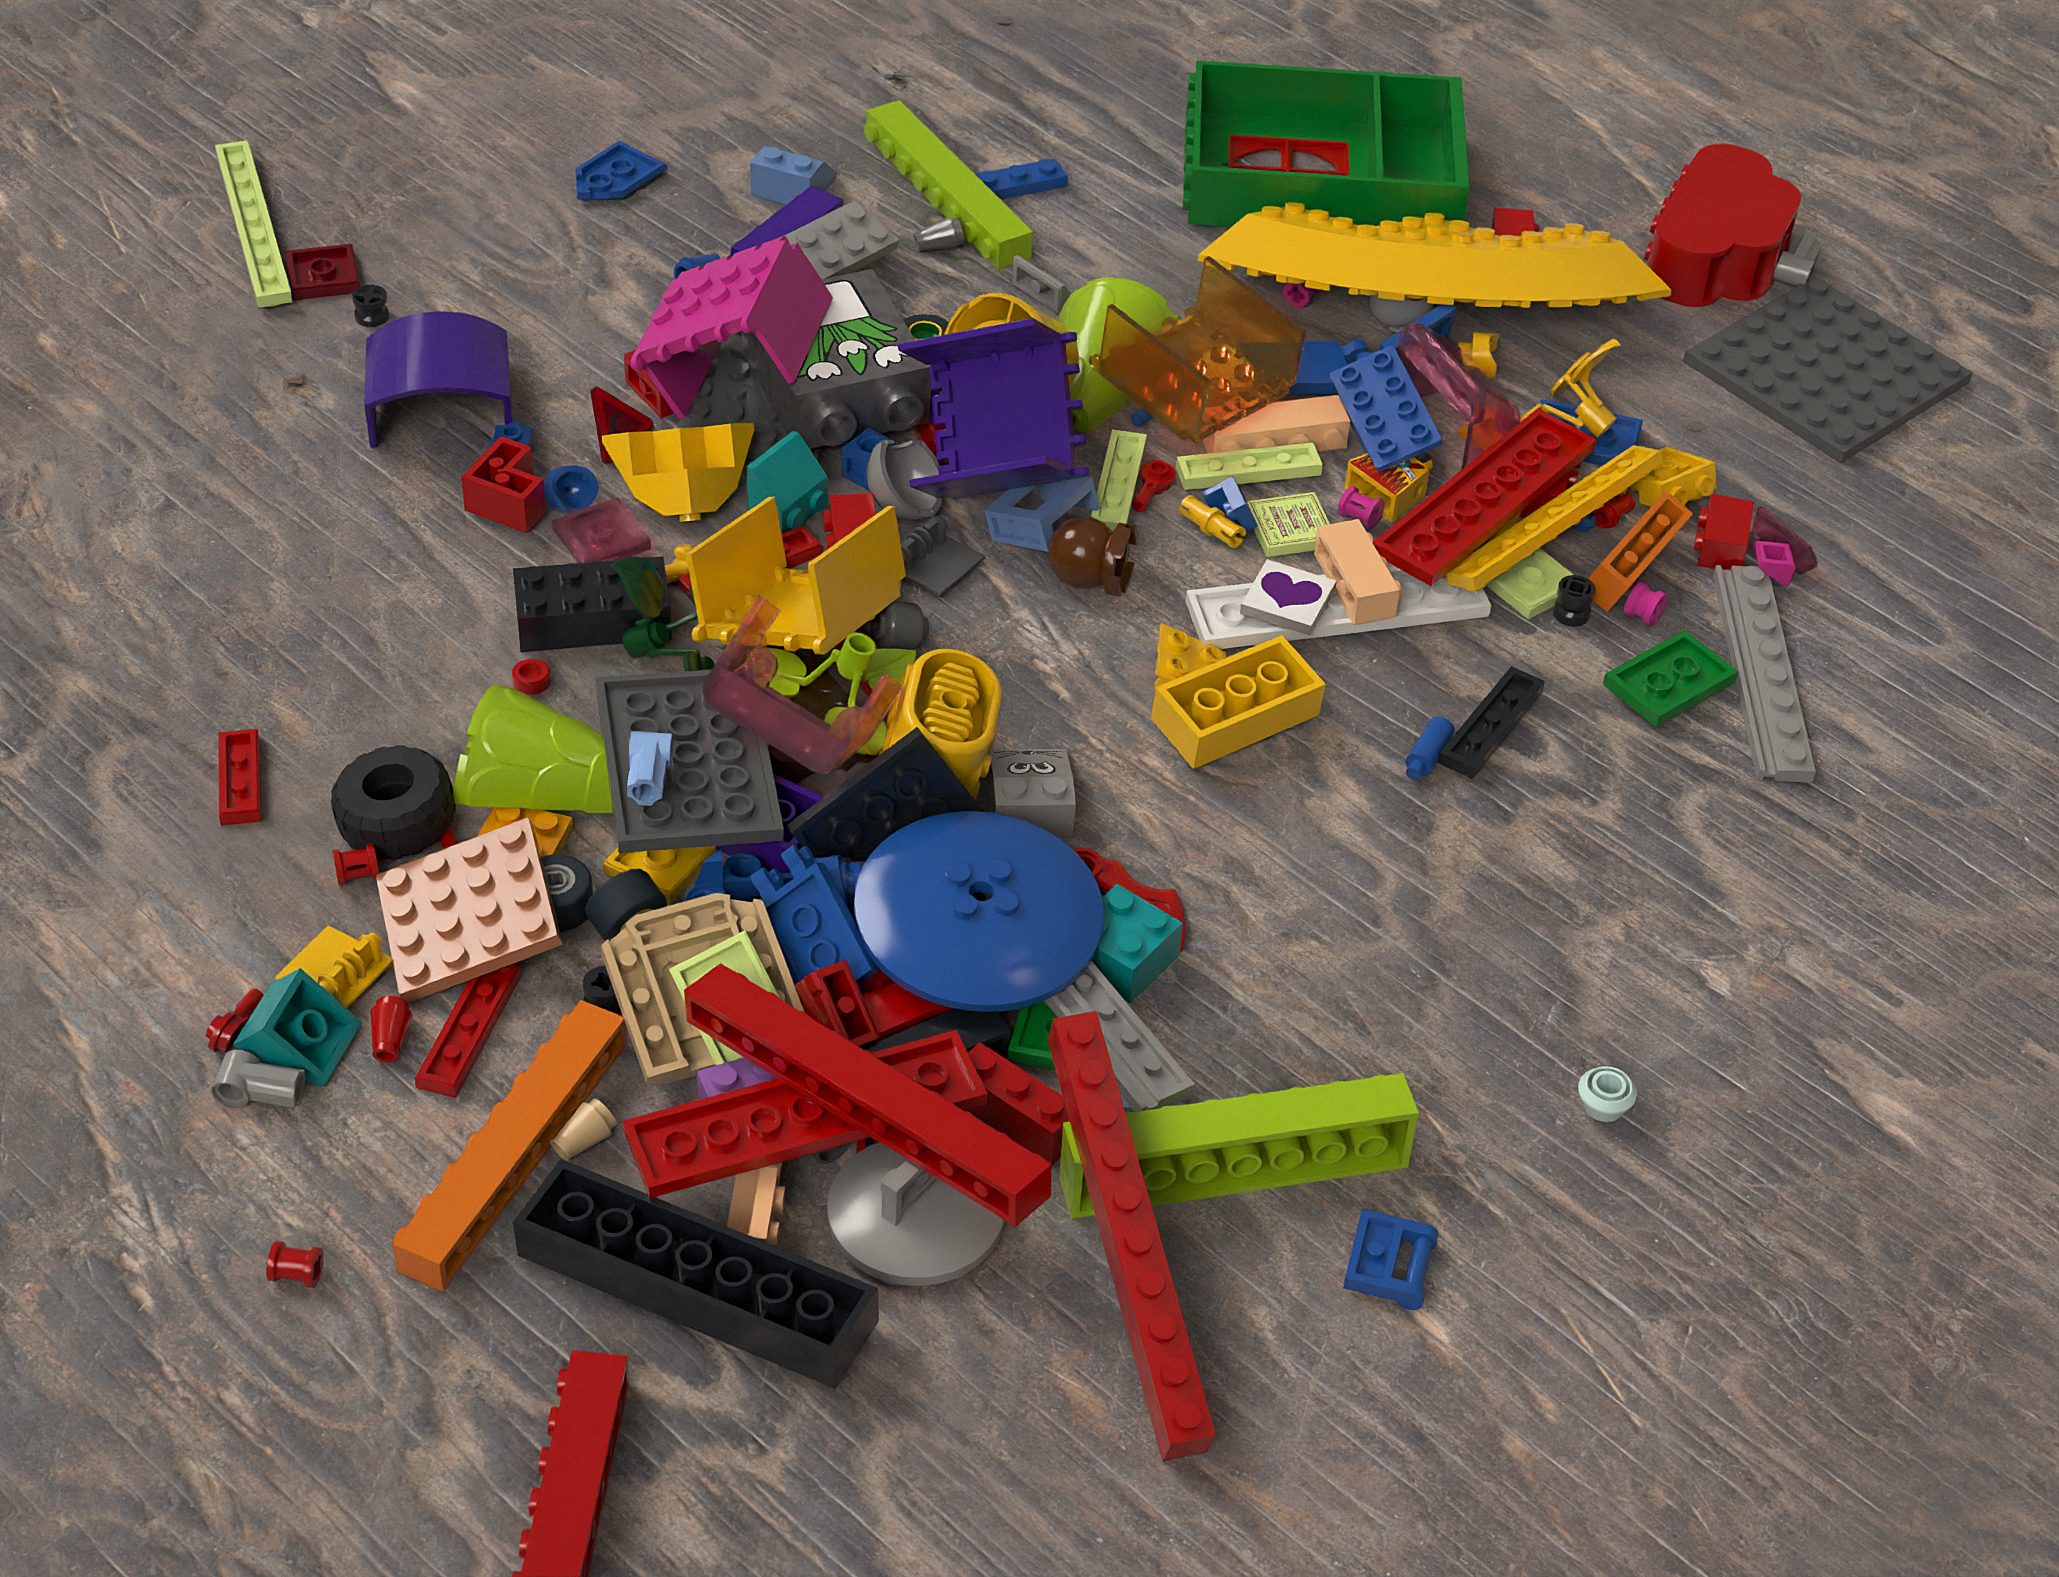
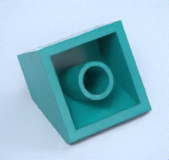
(790, 476)
(299, 1028)

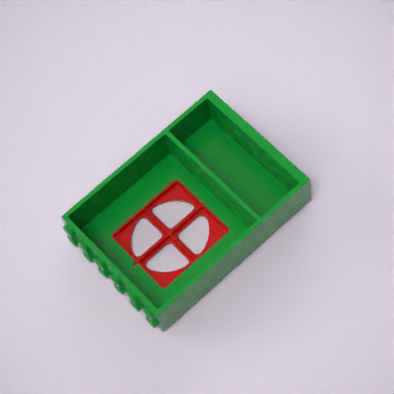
(1385, 133)

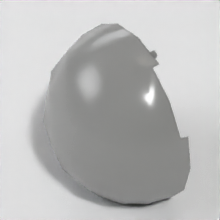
(889, 476)

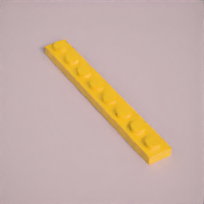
(1554, 518)

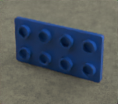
(1385, 409)

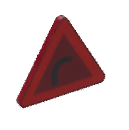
(615, 417)

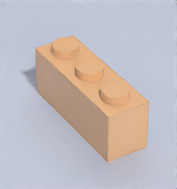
(1359, 572)

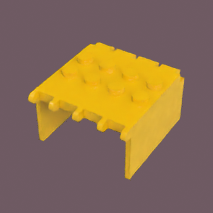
(816, 604)

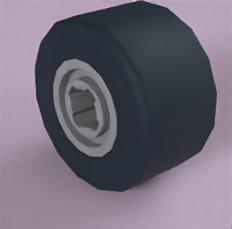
(569, 889)

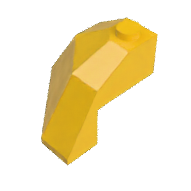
(682, 467)

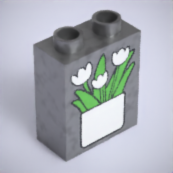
(851, 371)

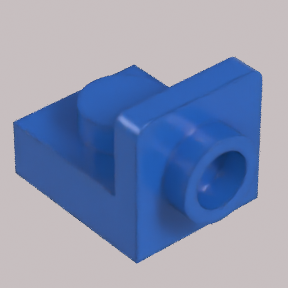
(1231, 501)

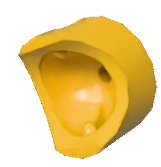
(1480, 352)

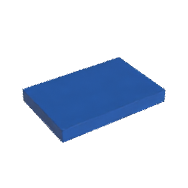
(1614, 441)

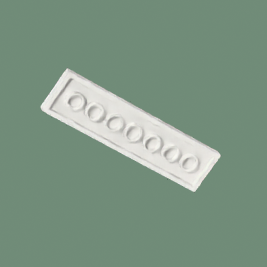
(1219, 619)

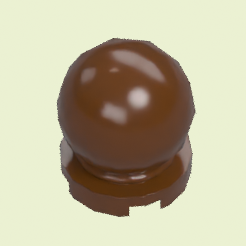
(1089, 553)

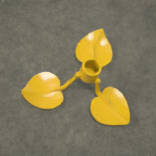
(1591, 411)

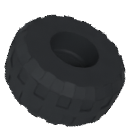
(393, 800)

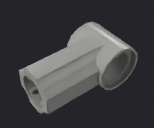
(1798, 262)
(246, 1078)

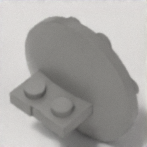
(906, 1222)

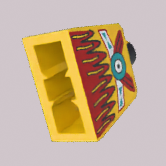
(1398, 486)

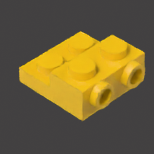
(1681, 475)

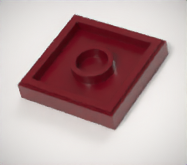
(322, 271)

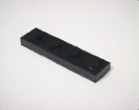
(1491, 722)

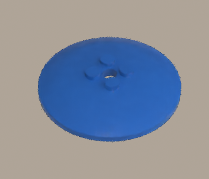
(973, 953)

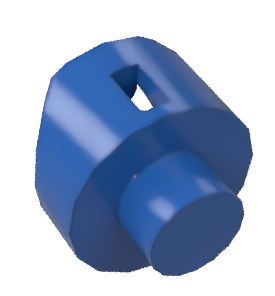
(570, 488)

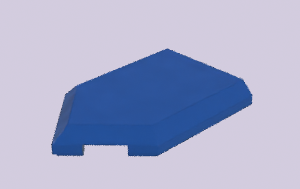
(615, 173)

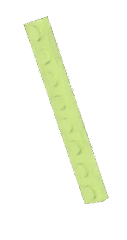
(253, 224)

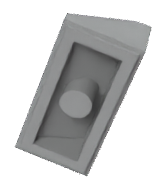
(1039, 284)

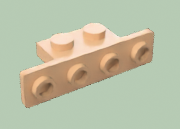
(756, 1201)

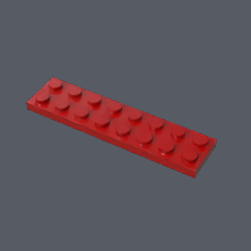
(1483, 496)
(776, 1122)

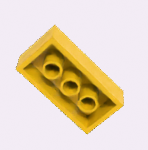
(1237, 701)

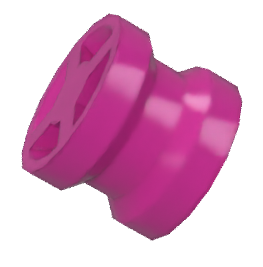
(1645, 604)

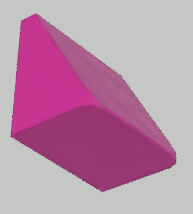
(1775, 560)

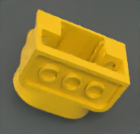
(955, 707)

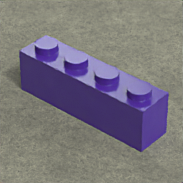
(800, 211)

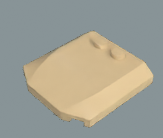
(647, 993)

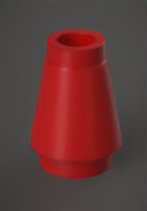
(389, 1027)

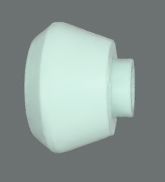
(1606, 1093)

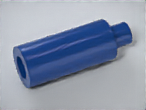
(1428, 747)

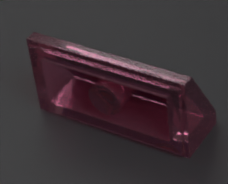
(1770, 529)

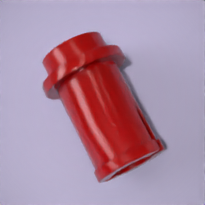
(1613, 510)

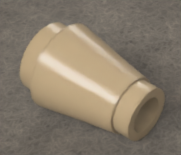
(584, 1129)

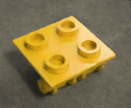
(1182, 654)
(341, 963)

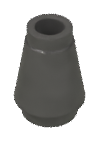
(940, 236)

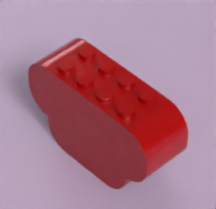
(1722, 227)

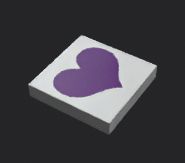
(1288, 597)

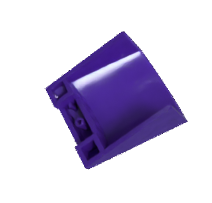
(435, 355)

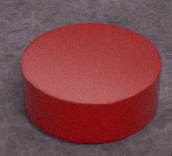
(531, 676)

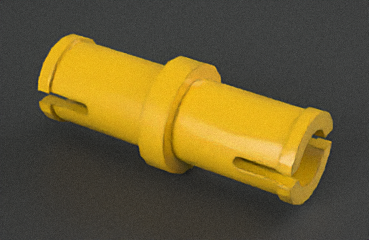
(1212, 521)

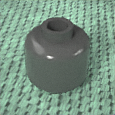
(900, 626)

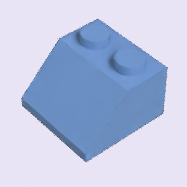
(784, 175)

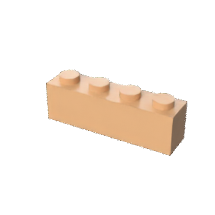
(1287, 423)

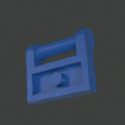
(1376, 1253)

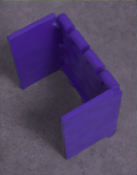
(1001, 408)

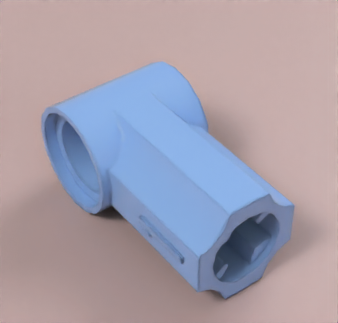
(648, 760)

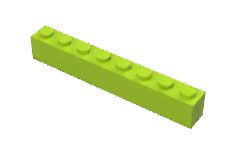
(948, 184)

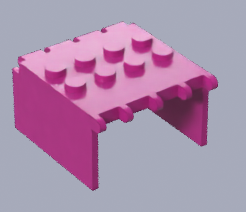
(756, 291)

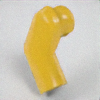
(679, 565)

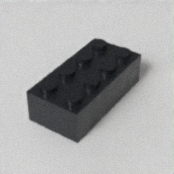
(577, 605)

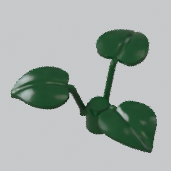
(649, 636)

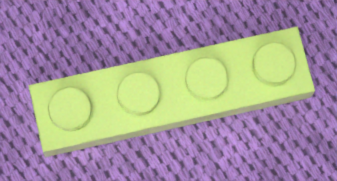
(1249, 465)
(1119, 477)

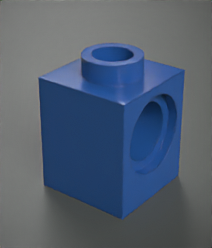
(857, 454)

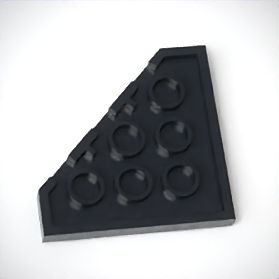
(881, 798)

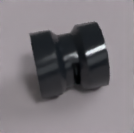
(1574, 600)

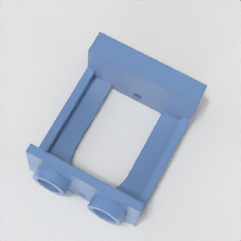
(1031, 527)

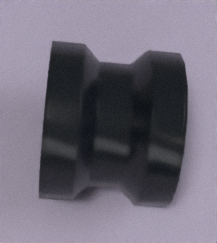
(370, 305)
(599, 990)

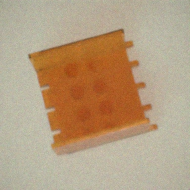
(1212, 365)

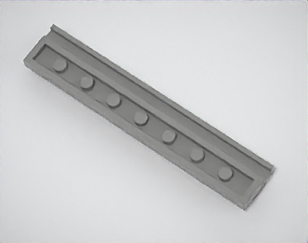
(1764, 676)
(1141, 1064)

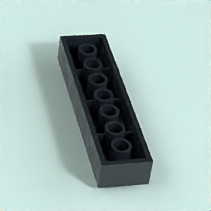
(697, 1273)

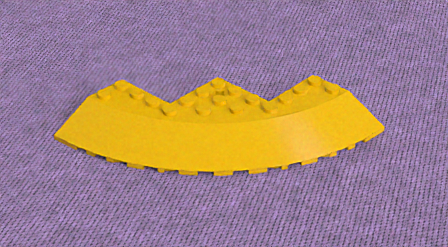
(1436, 259)

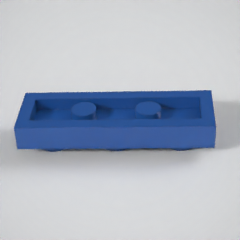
(1025, 178)

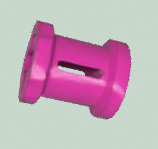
(1298, 294)
(1349, 506)

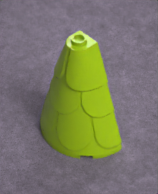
(1086, 315)
(530, 758)

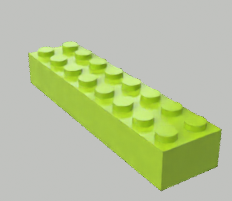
(1261, 1141)

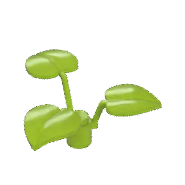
(856, 661)

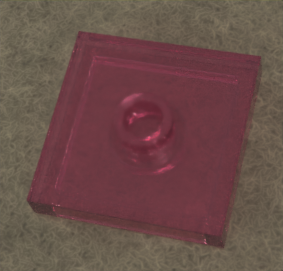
(601, 533)

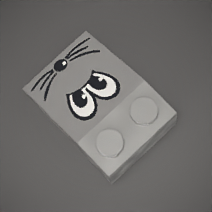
(1034, 788)

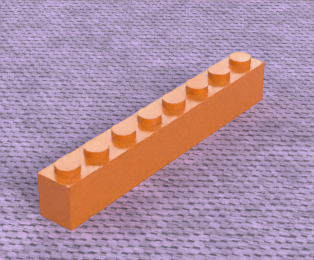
(508, 1146)

